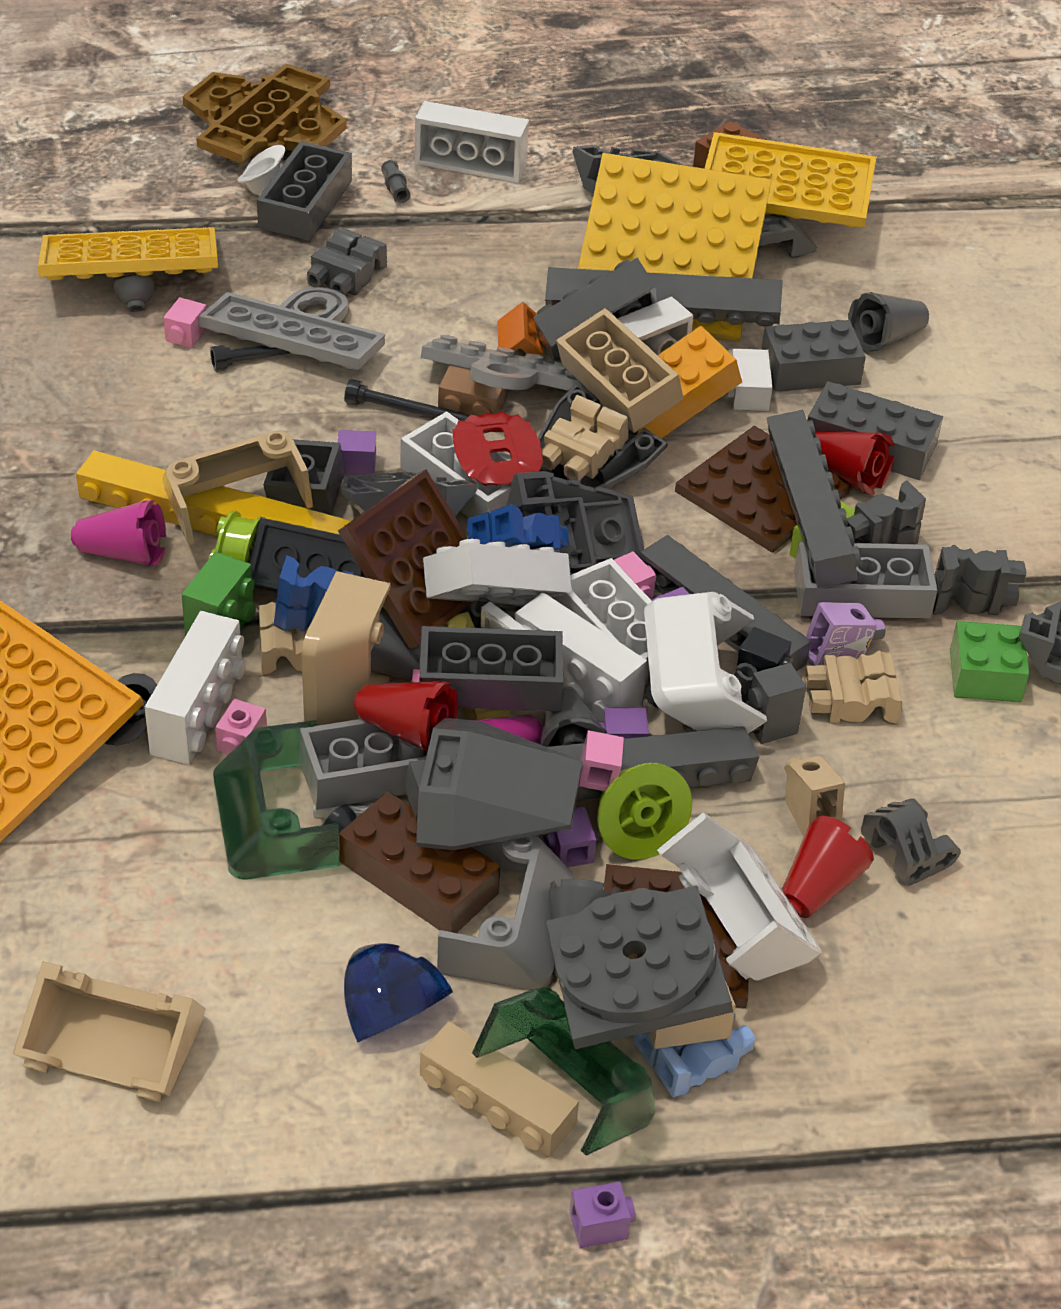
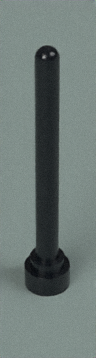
(222, 356)
(359, 393)

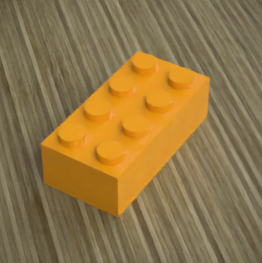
(704, 374)

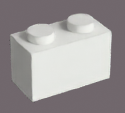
(756, 384)

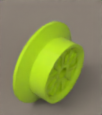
(643, 810)

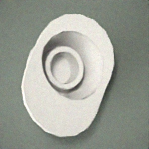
(262, 169)

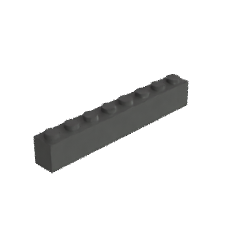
(704, 296)
(813, 499)

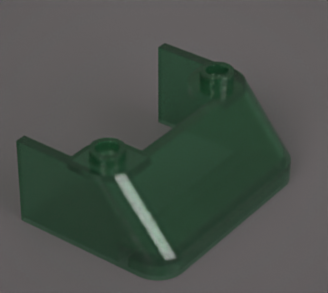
(260, 839)
(600, 1069)

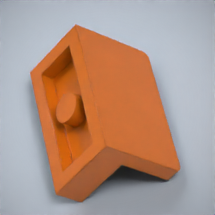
(519, 331)

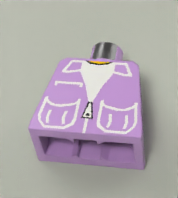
(841, 631)

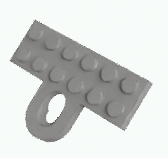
(292, 330)
(499, 367)

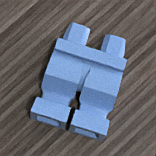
(692, 1064)

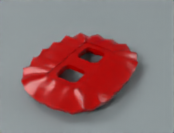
(474, 450)

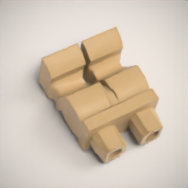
(586, 440)
(277, 642)
(854, 687)

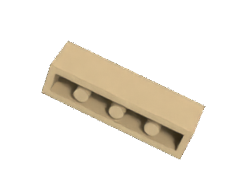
(499, 1089)

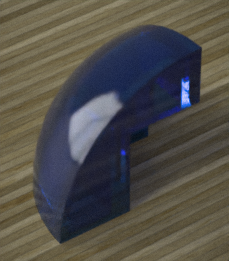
(388, 988)

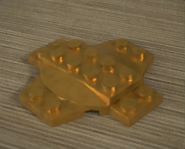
(258, 115)

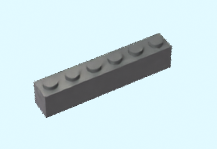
(681, 568)

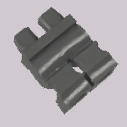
(346, 261)
(889, 519)
(977, 580)

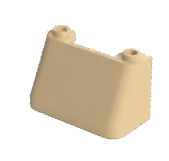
(107, 1031)

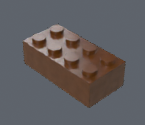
(431, 882)

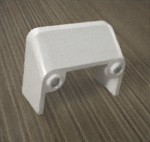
(685, 661)
(744, 897)

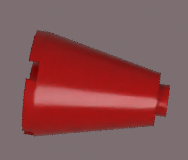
(858, 457)
(407, 708)
(825, 865)

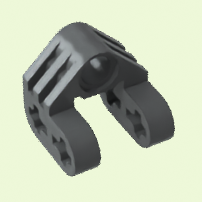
(907, 832)

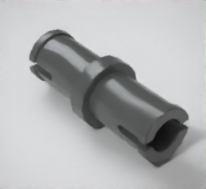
(395, 181)

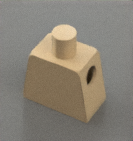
(813, 790)

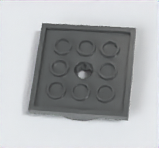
(623, 996)

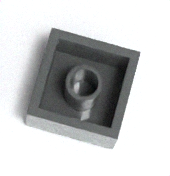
(325, 473)

